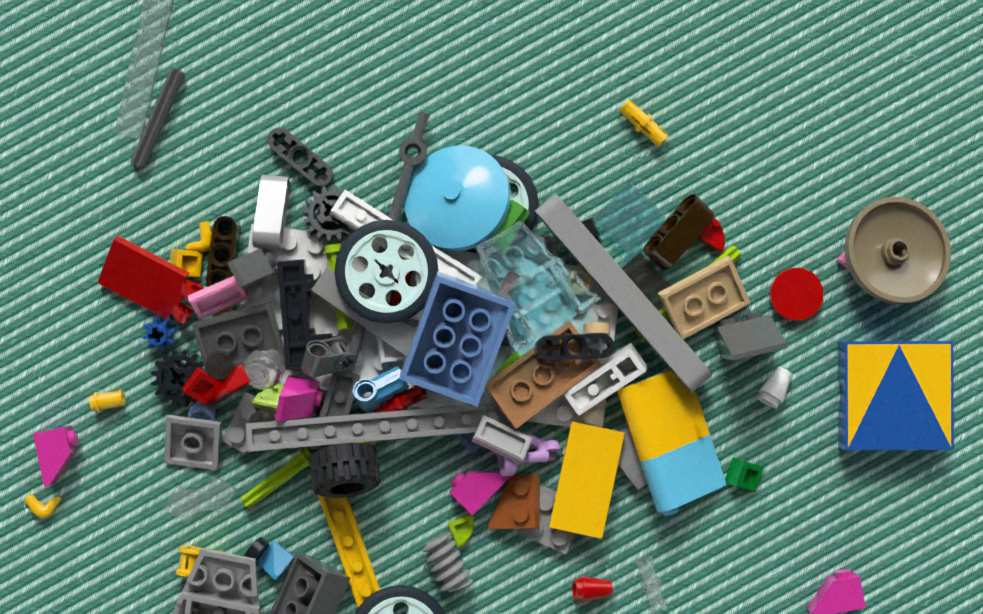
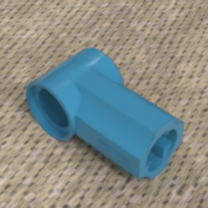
(382, 387)

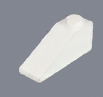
(606, 379)

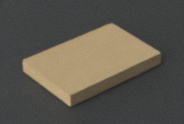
(704, 298)

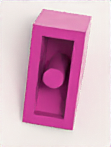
(298, 398)
(55, 451)
(476, 488)
(838, 594)

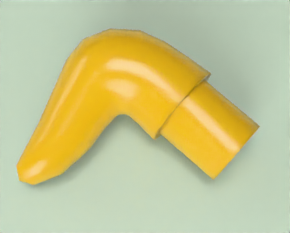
(205, 235)
(39, 509)

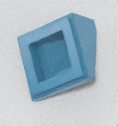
(275, 559)

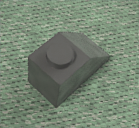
(253, 268)

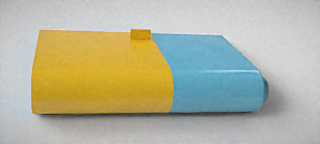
(671, 441)

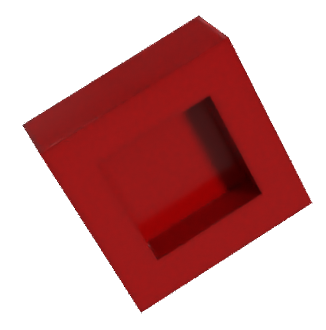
(201, 386)

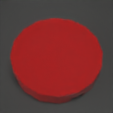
(796, 294)

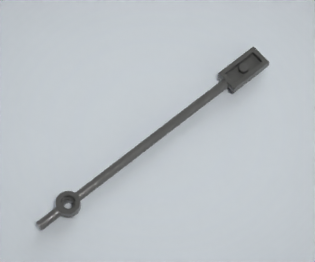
(340, 390)

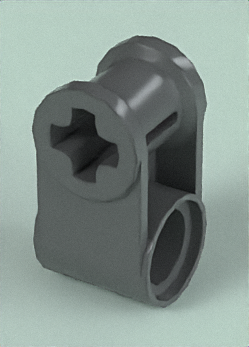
(326, 357)

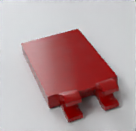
(148, 280)

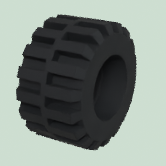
(344, 470)

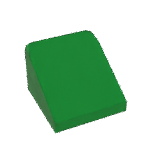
(744, 474)

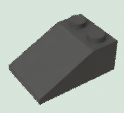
(748, 337)

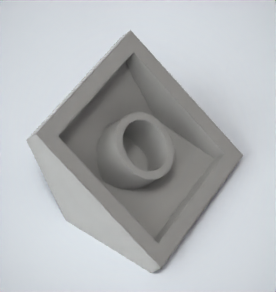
(192, 442)

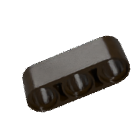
(678, 232)
(218, 242)

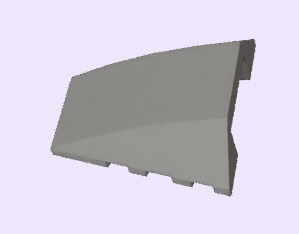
(220, 585)

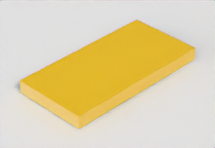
(586, 479)

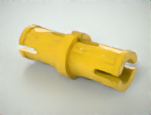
(643, 122)

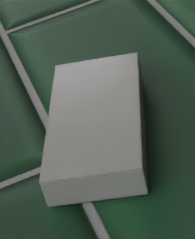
(502, 439)

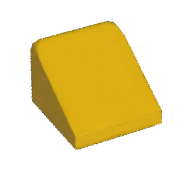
(188, 260)

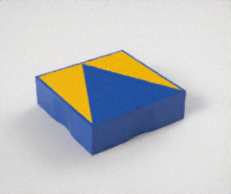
(896, 395)

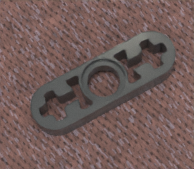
(289, 138)

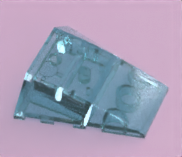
(535, 280)

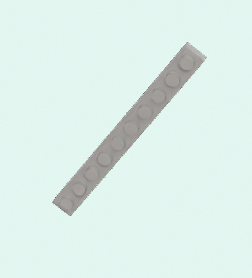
(369, 426)

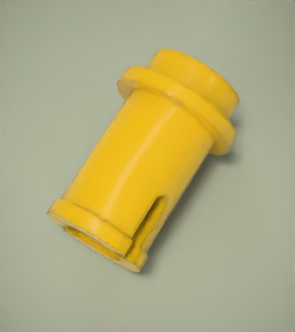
(106, 400)

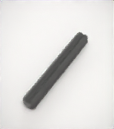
(157, 118)

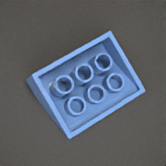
(457, 339)

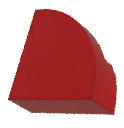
(713, 235)

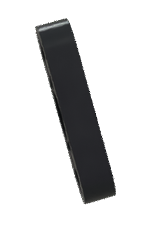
(553, 340)

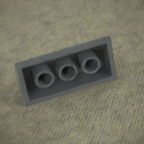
(310, 587)

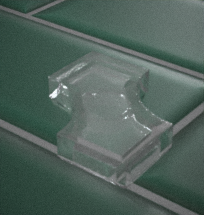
(213, 496)

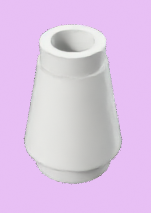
(775, 388)

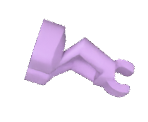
(543, 452)

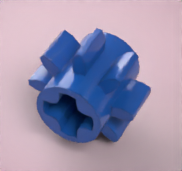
(155, 340)

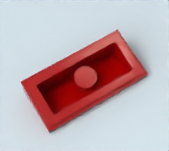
(231, 383)

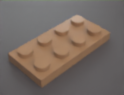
(533, 383)

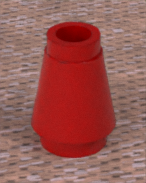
(590, 588)

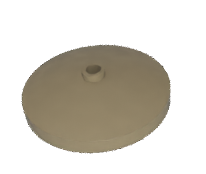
(897, 250)

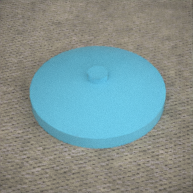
(458, 198)

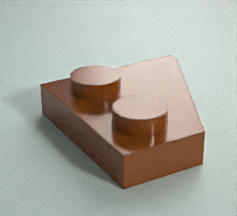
(518, 504)

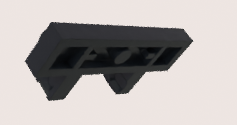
(295, 292)

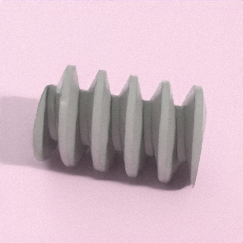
(446, 563)

